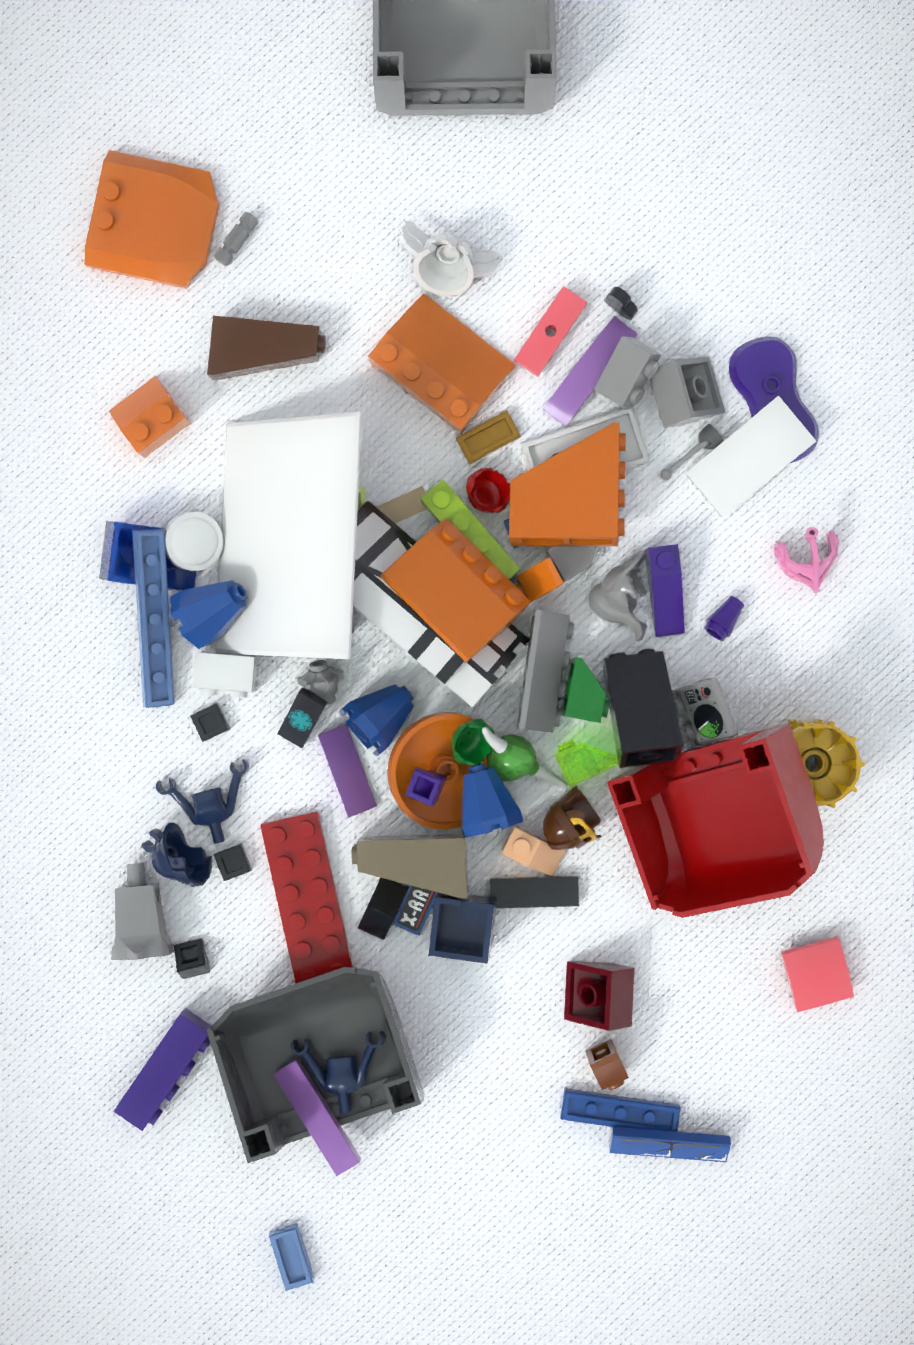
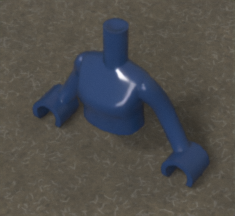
(209, 804)
(341, 1071)

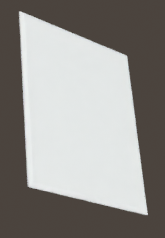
(291, 534)

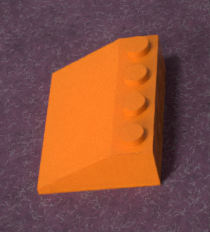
(441, 363)
(456, 589)

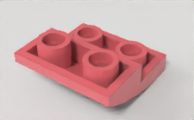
(817, 974)

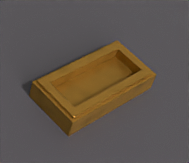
(488, 437)

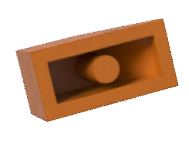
(539, 580)

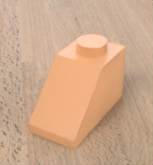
(531, 851)

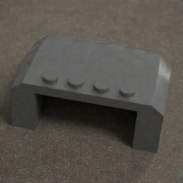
(335, 1015)

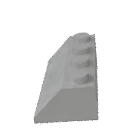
(543, 671)

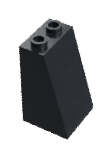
(642, 709)

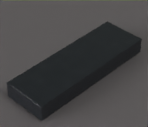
(535, 891)

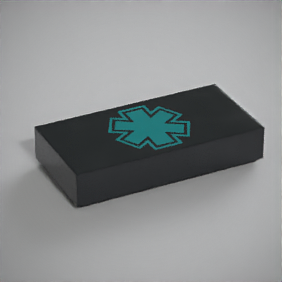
(302, 717)

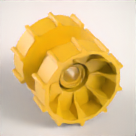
(836, 757)

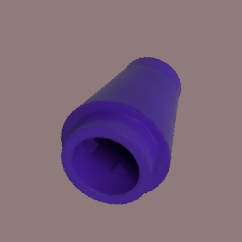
(723, 620)

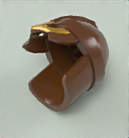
(570, 821)

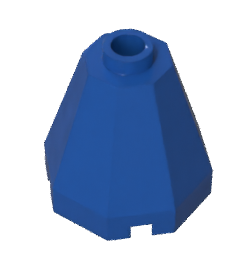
(207, 611)
(379, 716)
(486, 802)

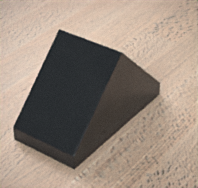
(382, 908)

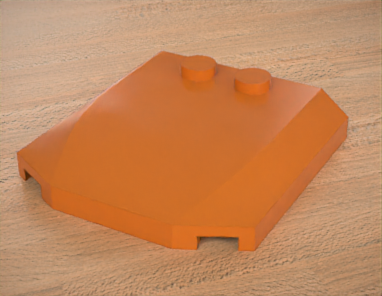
(151, 220)

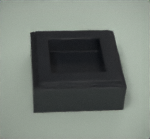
(210, 722)
(232, 862)

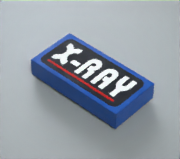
(415, 909)

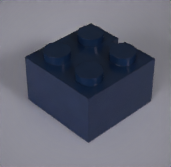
(463, 928)

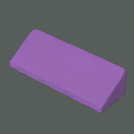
(347, 770)

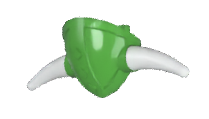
(515, 758)

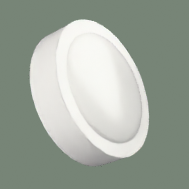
(193, 541)

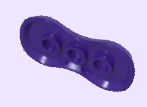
(768, 370)

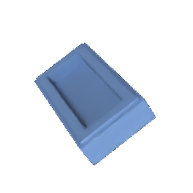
(291, 1257)

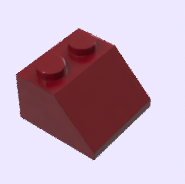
(599, 994)

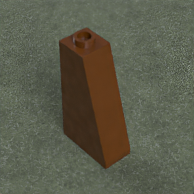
(258, 346)

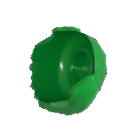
(469, 742)

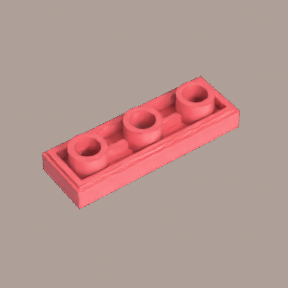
(560, 318)

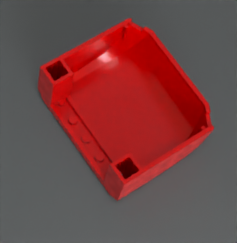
(722, 823)

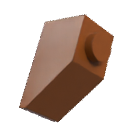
(607, 1065)

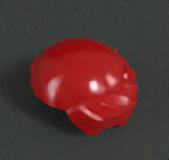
(488, 490)

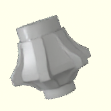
(321, 680)

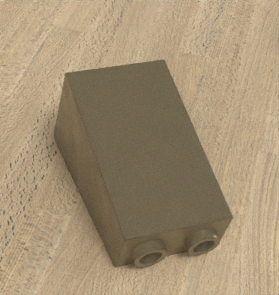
(421, 861)

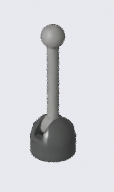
(707, 439)

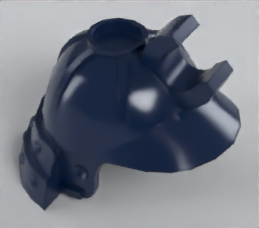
(176, 859)

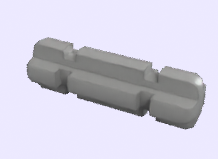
(236, 238)

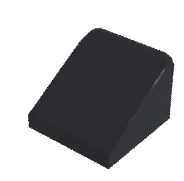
(191, 959)

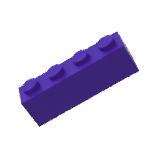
(163, 1069)

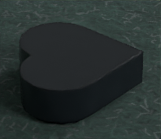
(621, 303)

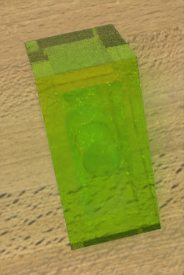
(582, 761)

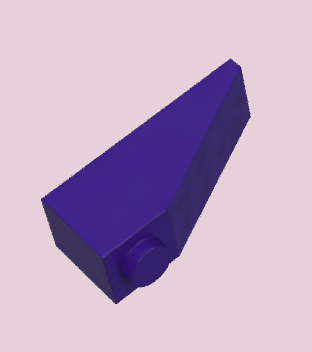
(665, 589)

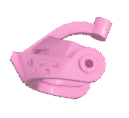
(813, 573)

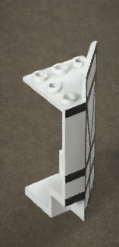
(377, 548)

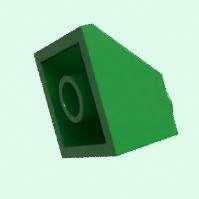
(584, 694)

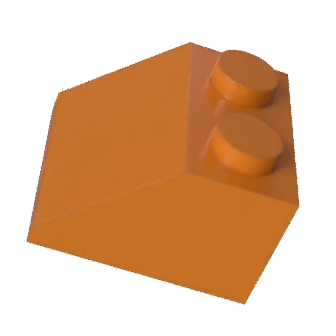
(149, 417)

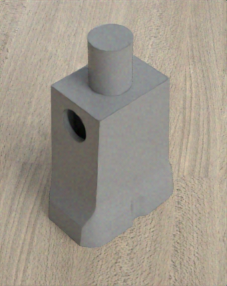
(139, 919)

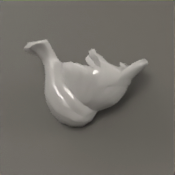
(617, 595)

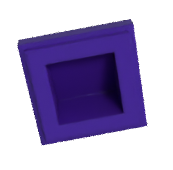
(426, 786)

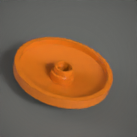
(428, 747)

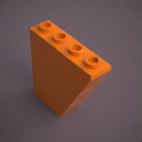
(572, 495)

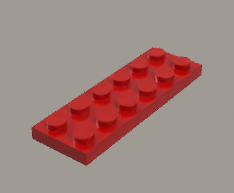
(306, 895)

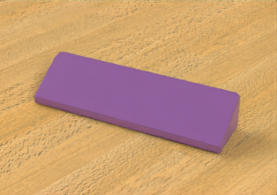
(317, 1117)

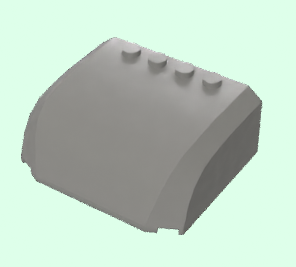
(464, 57)

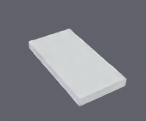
(547, 446)
(750, 456)

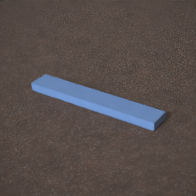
(153, 617)

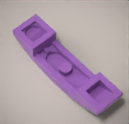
(586, 373)

